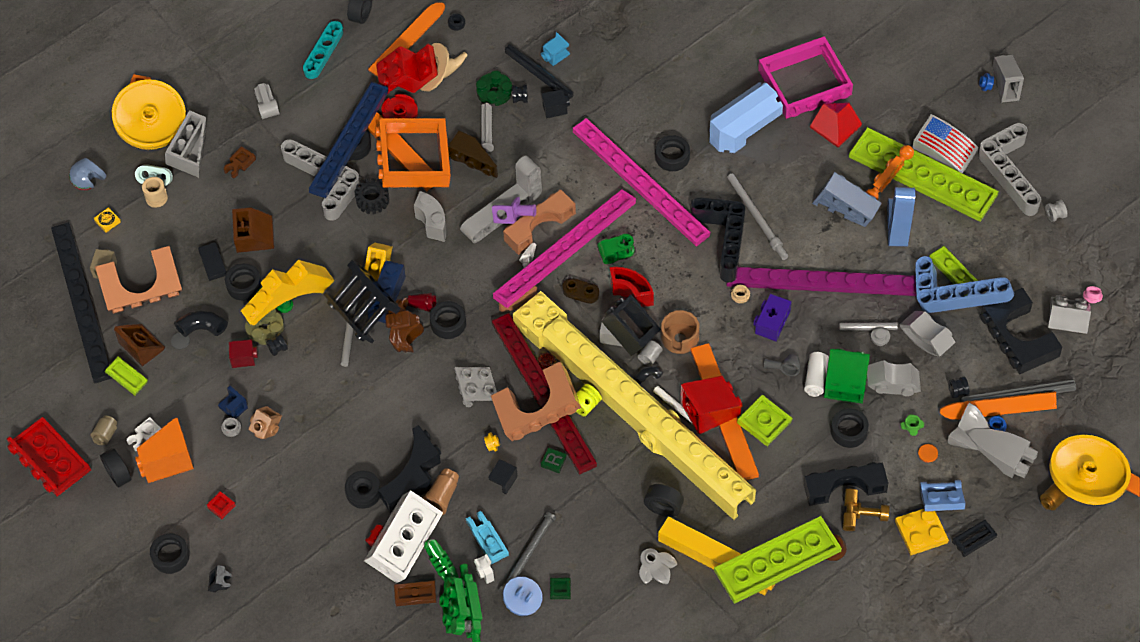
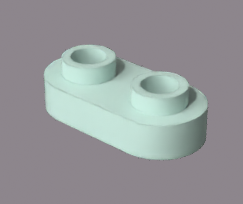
(153, 171)

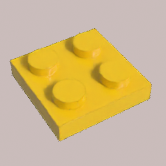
(921, 531)

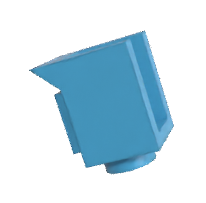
(555, 50)

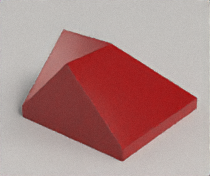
(836, 122)

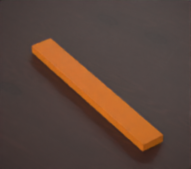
(730, 430)

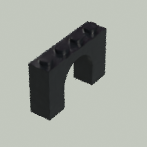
(1021, 354)

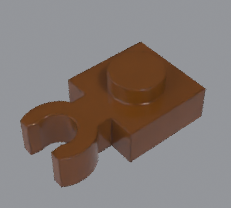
(239, 160)

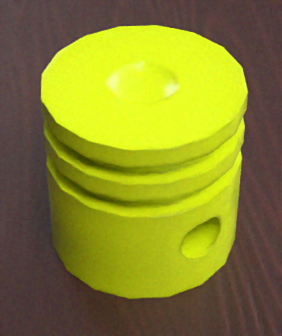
(588, 398)

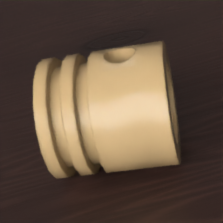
(154, 192)

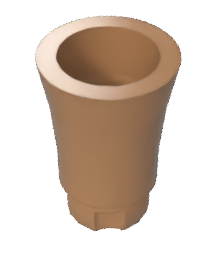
(442, 490)

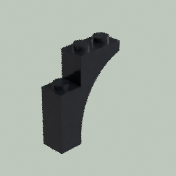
(415, 474)

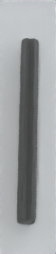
(1059, 387)

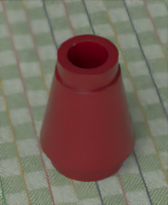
(422, 301)

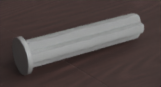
(486, 127)

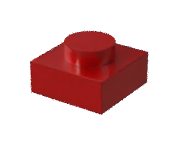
(221, 505)

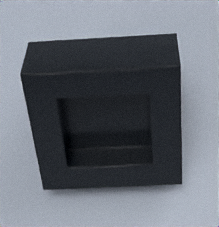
(217, 577)

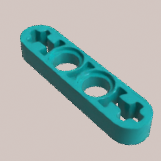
(321, 49)

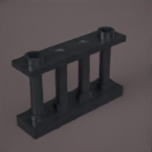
(377, 294)

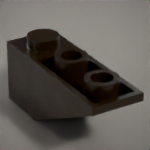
(469, 151)

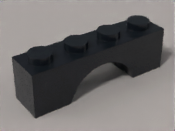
(869, 478)

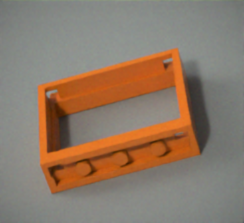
(413, 178)

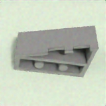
(187, 145)

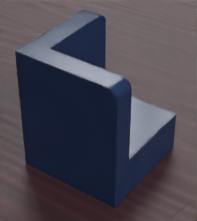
(233, 404)

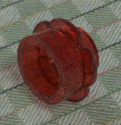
(546, 357)

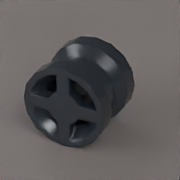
(520, 93)
(276, 344)
(958, 387)

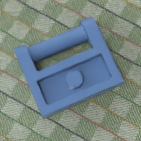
(942, 500)

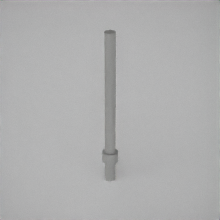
(775, 242)

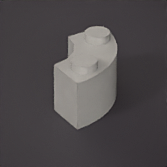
(432, 215)
(927, 333)
(893, 378)

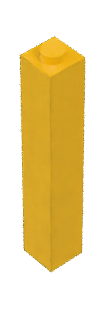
(697, 545)

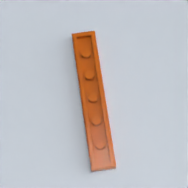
(400, 150)

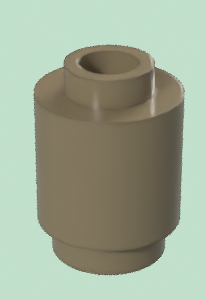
(104, 430)

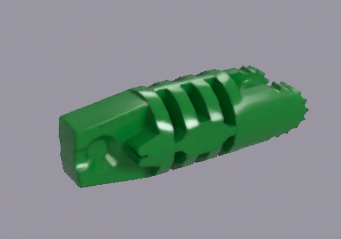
(440, 559)

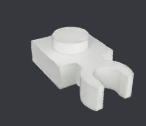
(143, 433)

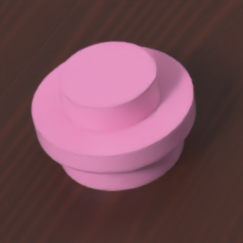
(1092, 294)

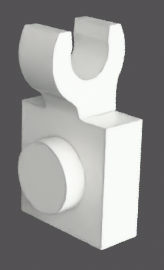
(484, 569)

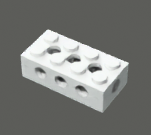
(391, 537)

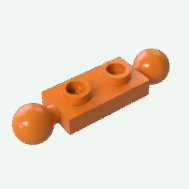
(892, 168)

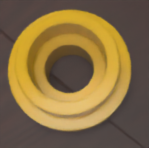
(492, 442)

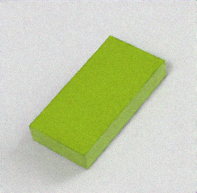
(126, 376)

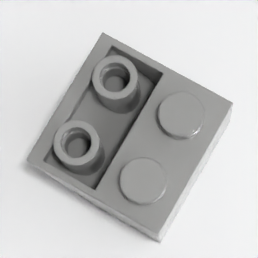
(1069, 314)

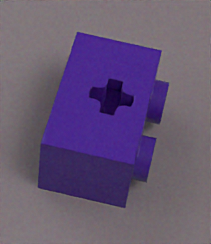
(773, 317)

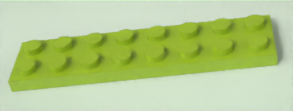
(926, 175)

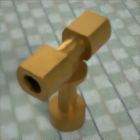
(854, 510)

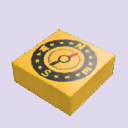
(107, 220)

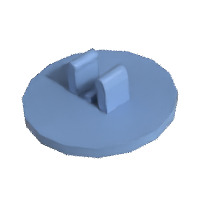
(522, 596)

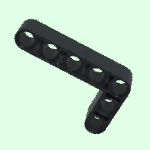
(729, 214)

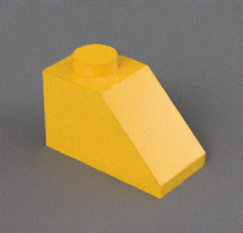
(376, 258)

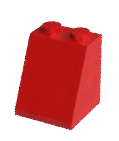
(709, 402)

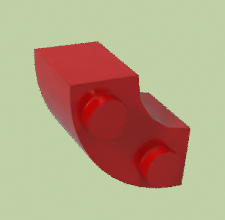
(629, 282)

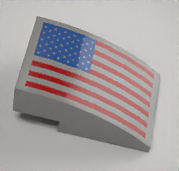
(945, 144)

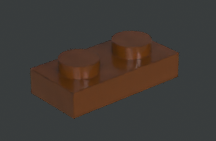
(415, 593)

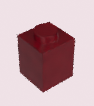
(242, 353)

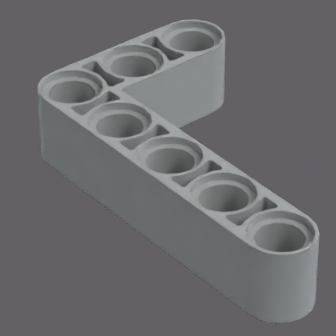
(994, 157)
(310, 162)
(527, 188)

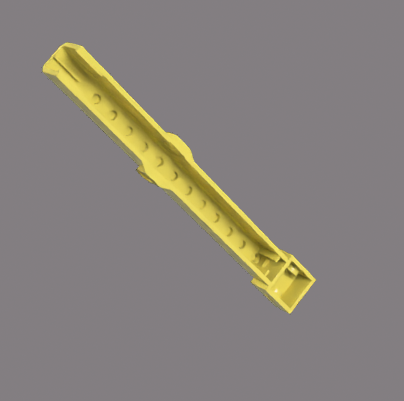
(656, 426)

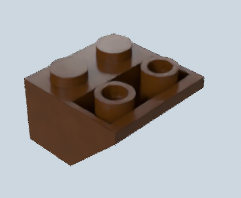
(252, 230)

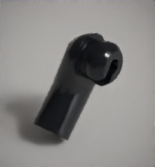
(648, 371)

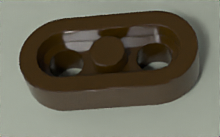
(580, 290)

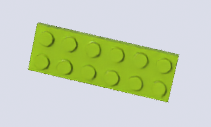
(777, 559)

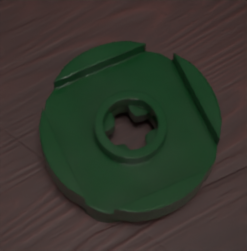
(490, 80)

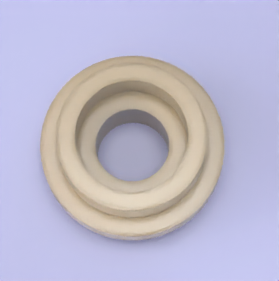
(740, 289)

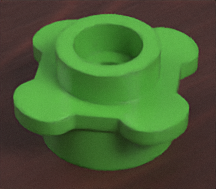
(912, 419)

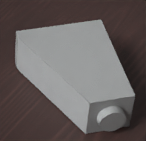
(1008, 78)

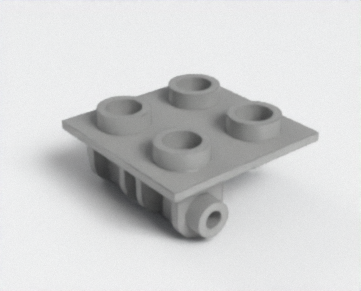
(475, 384)

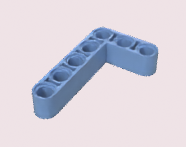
(900, 215)
(956, 292)

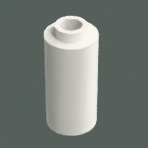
(816, 374)

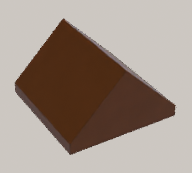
(138, 342)

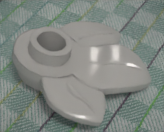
(657, 569)

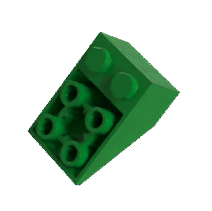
(846, 375)

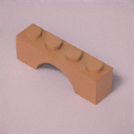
(556, 208)

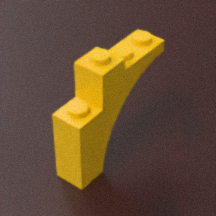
(282, 287)

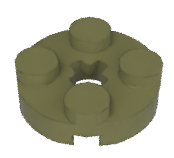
(259, 334)

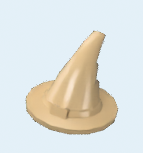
(444, 65)

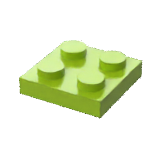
(764, 420)

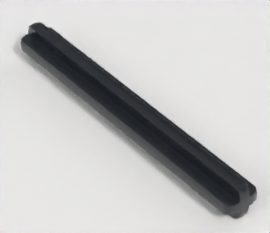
(536, 70)

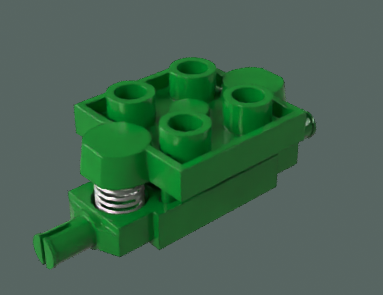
(461, 605)

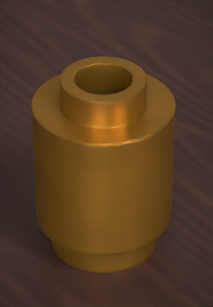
(1052, 498)

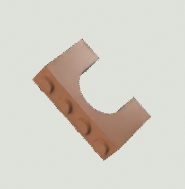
(118, 297)
(561, 402)

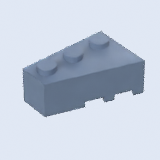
(847, 199)

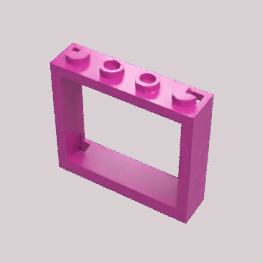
(798, 54)

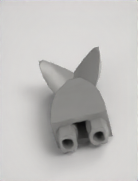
(998, 446)

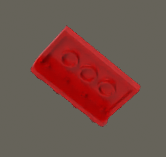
(48, 457)

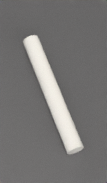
(671, 401)

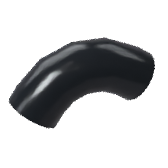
(201, 320)

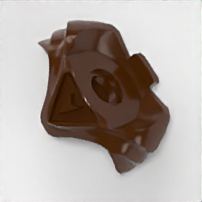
(404, 327)

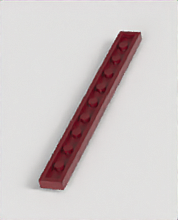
(538, 385)

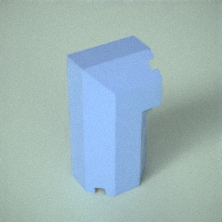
(743, 117)

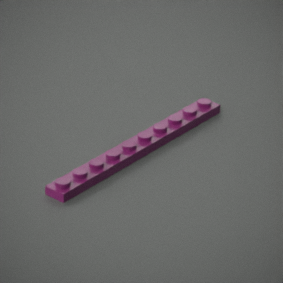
(825, 281)

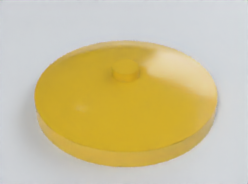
(148, 114)
(1090, 469)

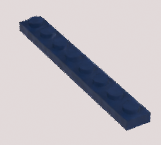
(348, 140)

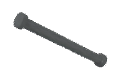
(549, 517)

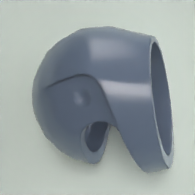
(83, 172)

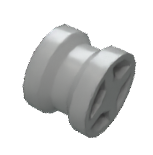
(1056, 210)

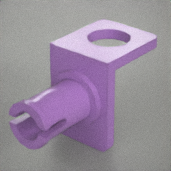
(513, 211)

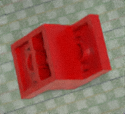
(407, 69)

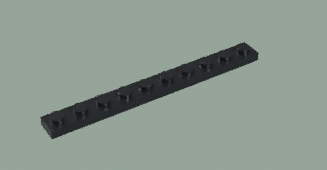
(81, 302)

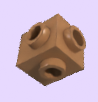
(265, 422)

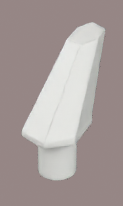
(528, 255)

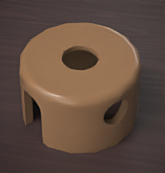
(680, 323)

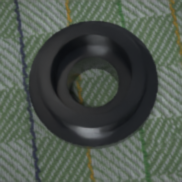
(456, 22)

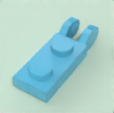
(488, 538)

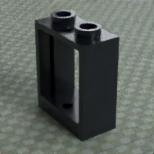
(621, 330)

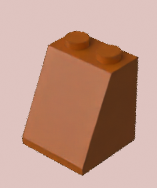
(164, 453)

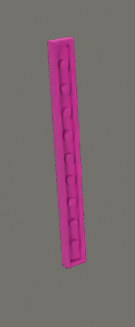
(641, 182)
(564, 248)

